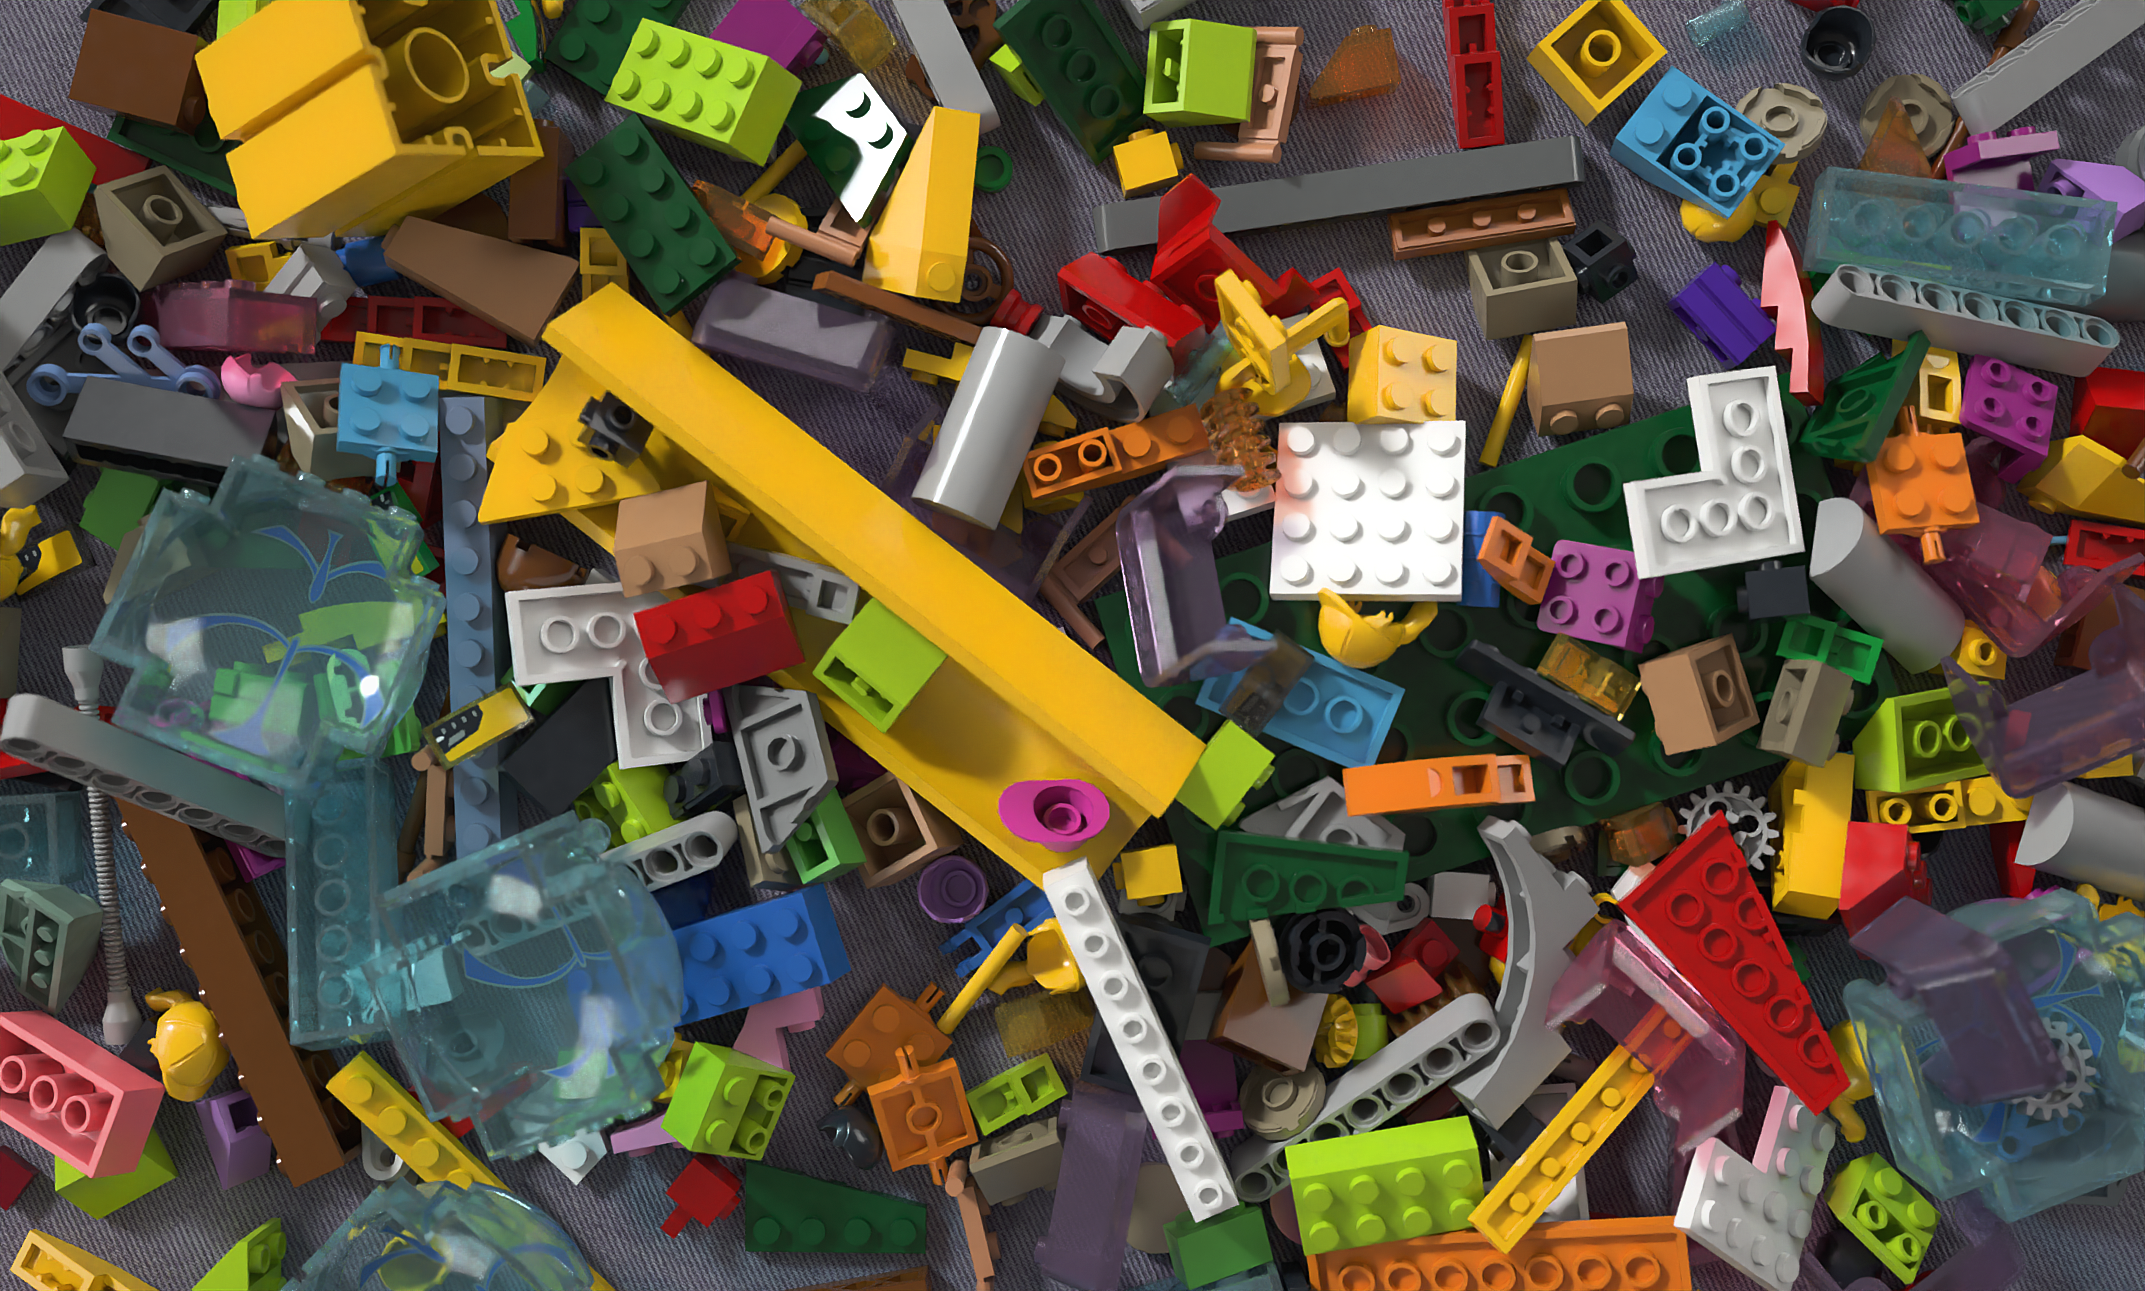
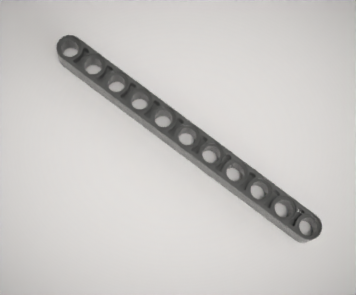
(1357, 192)

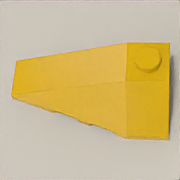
(926, 223)
(2086, 483)

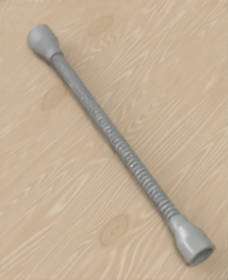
(121, 1015)

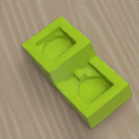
(1014, 1093)

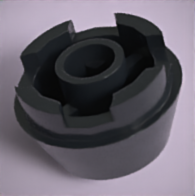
(1320, 949)

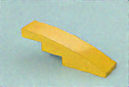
(460, 366)
(60, 1266)

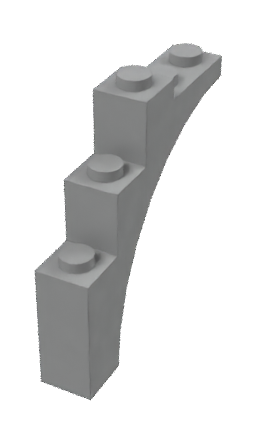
(1543, 917)

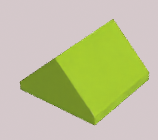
(106, 1194)

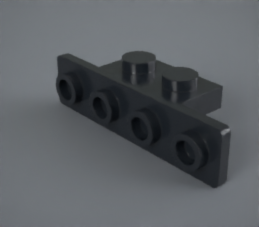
(1535, 712)

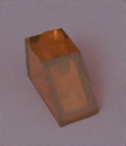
(1358, 70)
(1895, 145)
(737, 218)
(1640, 834)

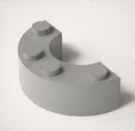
(1106, 379)

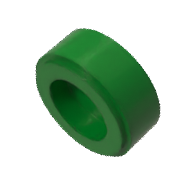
(992, 170)

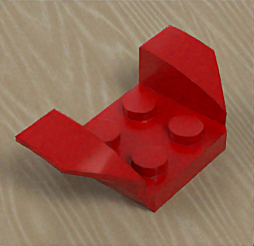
(1196, 253)

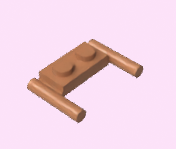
(1272, 102)
(838, 235)
(1083, 574)
(440, 812)
(974, 1207)

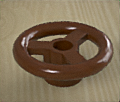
(985, 283)

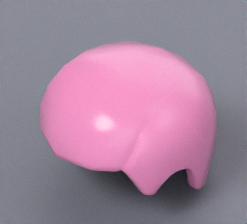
(254, 385)

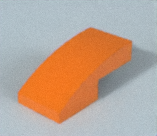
(1514, 563)

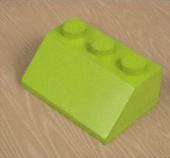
(1914, 745)

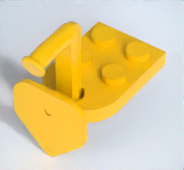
(1266, 351)

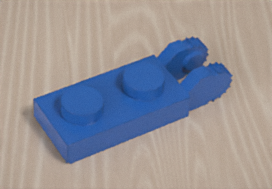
(1021, 905)

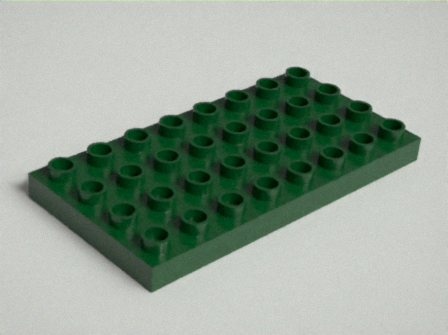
(1551, 497)

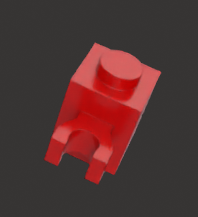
(702, 1192)

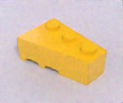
(1812, 825)

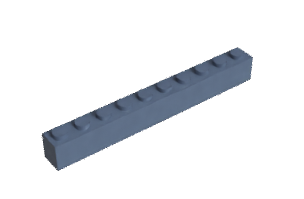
(475, 614)

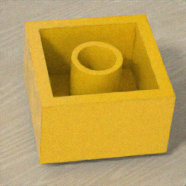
(1596, 56)
(1401, 377)

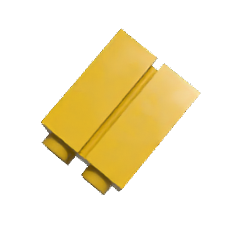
(365, 112)

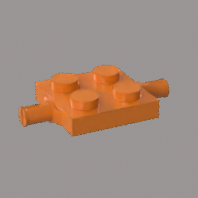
(1922, 485)
(879, 1028)
(922, 1114)

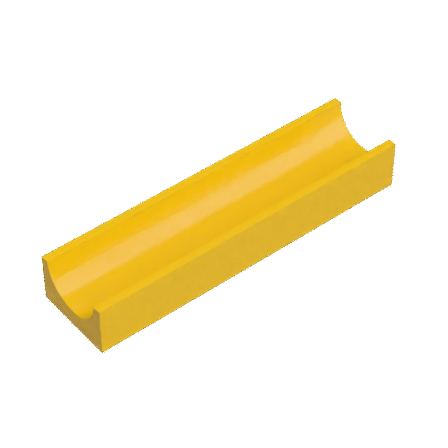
(1012, 692)

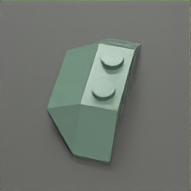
(47, 939)

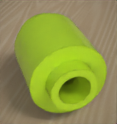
(1371, 1031)

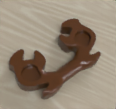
(975, 15)

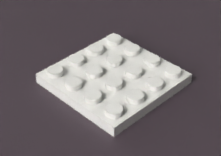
(1369, 511)

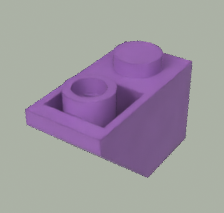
(2100, 183)
(235, 1137)

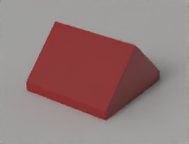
(2110, 409)

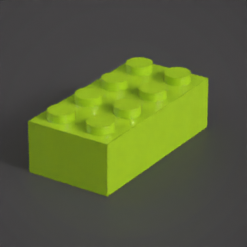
(704, 91)
(41, 184)
(1385, 1184)

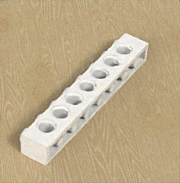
(1140, 1038)

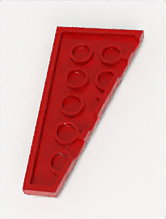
(1725, 943)

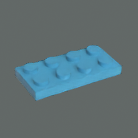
(1327, 712)

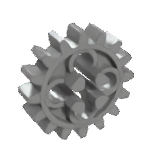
(1738, 807)
(2066, 1095)

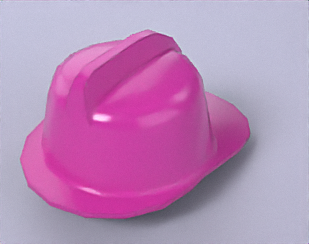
(1054, 812)

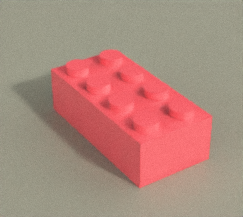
(74, 1095)

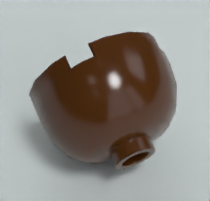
(534, 568)

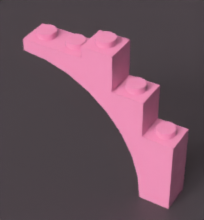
(760, 1038)

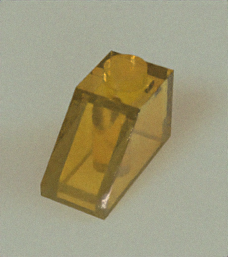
(853, 30)
(1041, 1020)

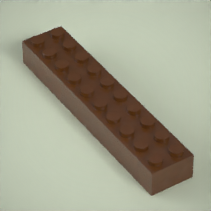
(246, 985)

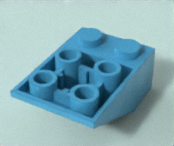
(1695, 145)

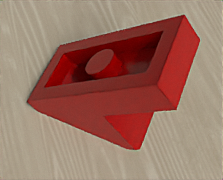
(424, 487)
(1413, 967)

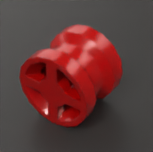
(1017, 314)

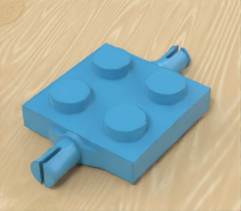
(388, 414)

